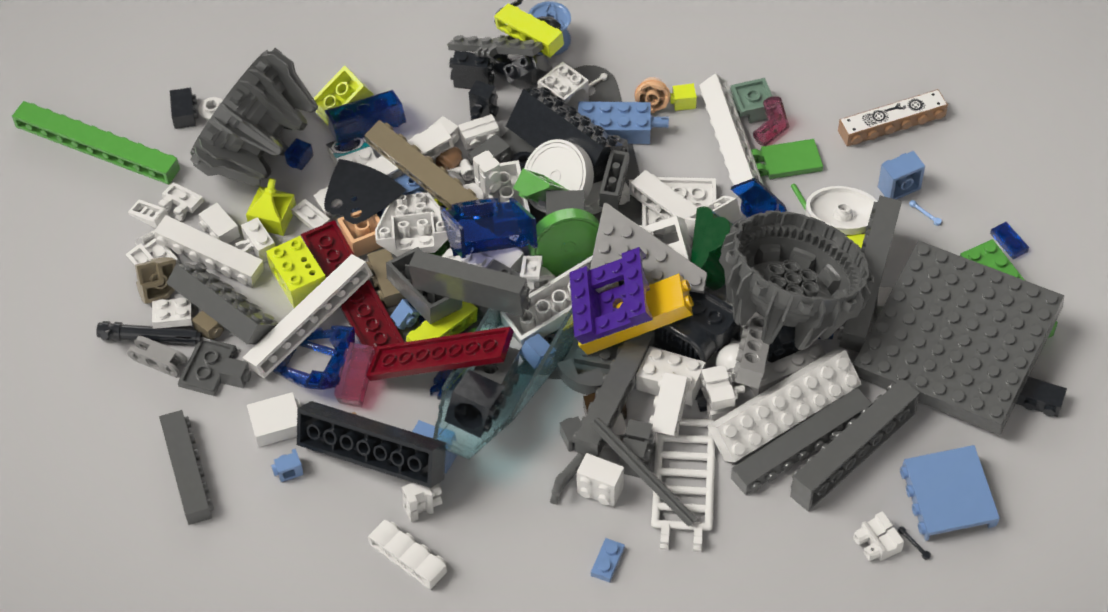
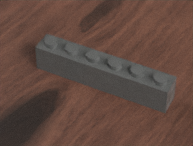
(185, 467)

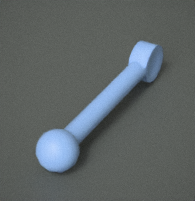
(937, 221)

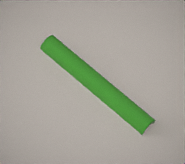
(799, 195)

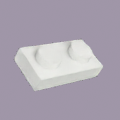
(310, 214)

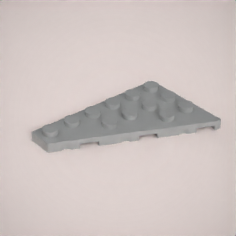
(620, 234)

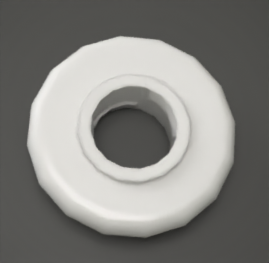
(205, 104)

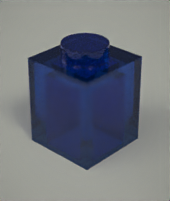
(298, 154)

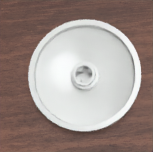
(842, 208)

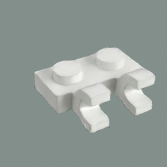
(183, 198)

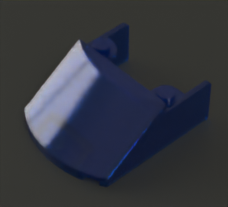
(488, 226)

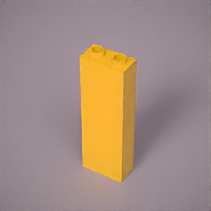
(667, 303)

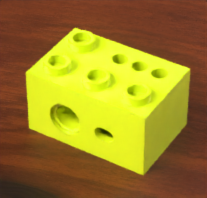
(295, 269)

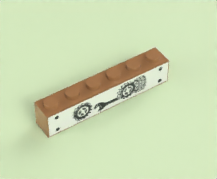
(892, 117)

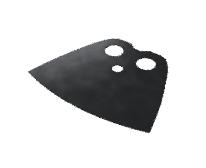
(371, 187)

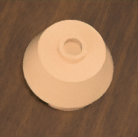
(653, 91)

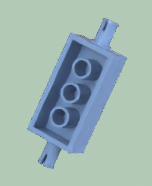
(625, 119)

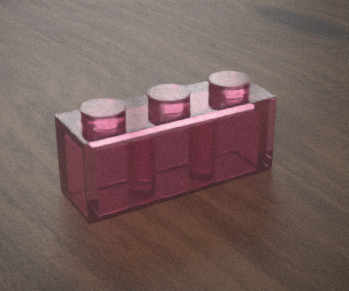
(353, 375)

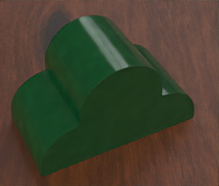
(707, 243)

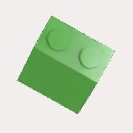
(534, 185)

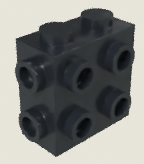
(469, 68)

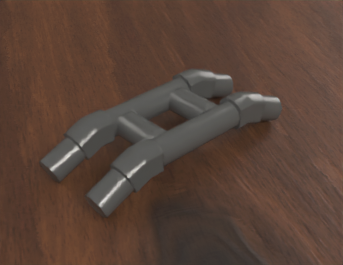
(564, 477)

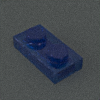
(1009, 240)

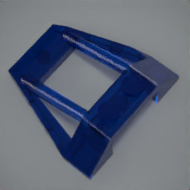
(340, 338)

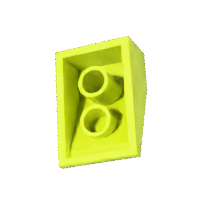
(340, 90)

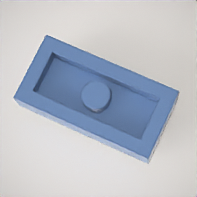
(607, 560)

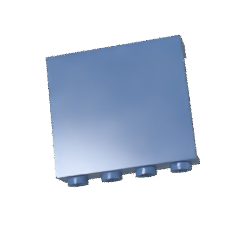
(949, 491)

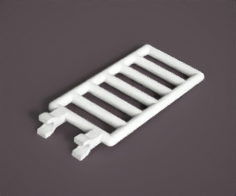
(658, 506)

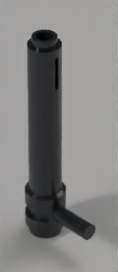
(120, 331)

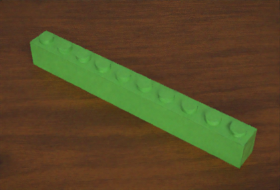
(96, 142)

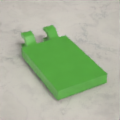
(788, 159)

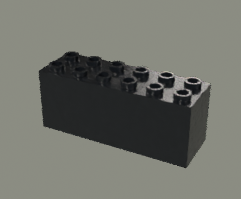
(546, 117)

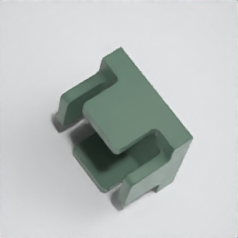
(750, 97)

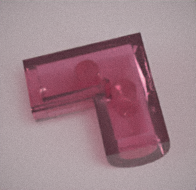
(776, 122)

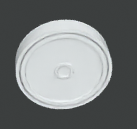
(564, 164)

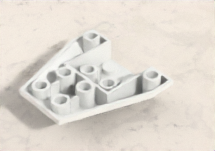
(411, 223)

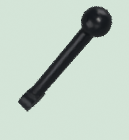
(925, 554)

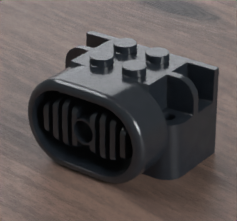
(701, 333)

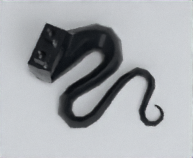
(525, 70)

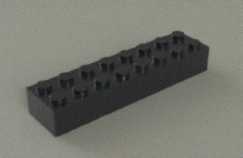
(371, 444)

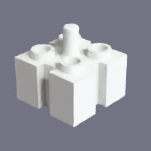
(719, 391)

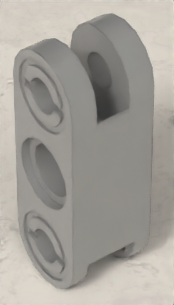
(156, 356)

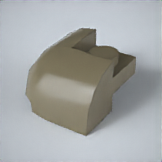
(153, 279)

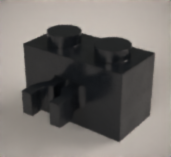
(482, 100)

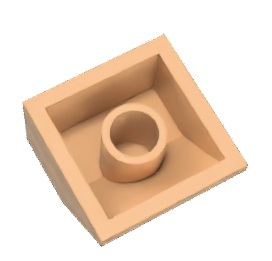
(362, 235)

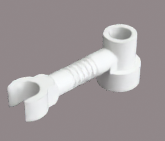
(465, 170)

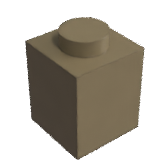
(207, 325)

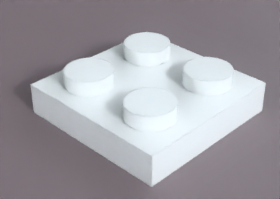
(171, 313)

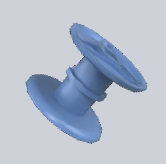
(559, 13)

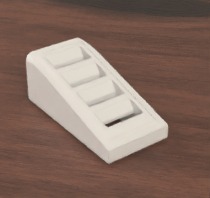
(150, 210)

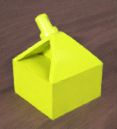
(272, 208)

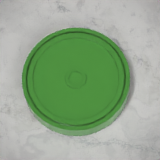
(565, 239)

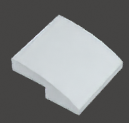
(150, 251)

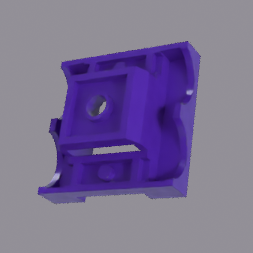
(596, 312)

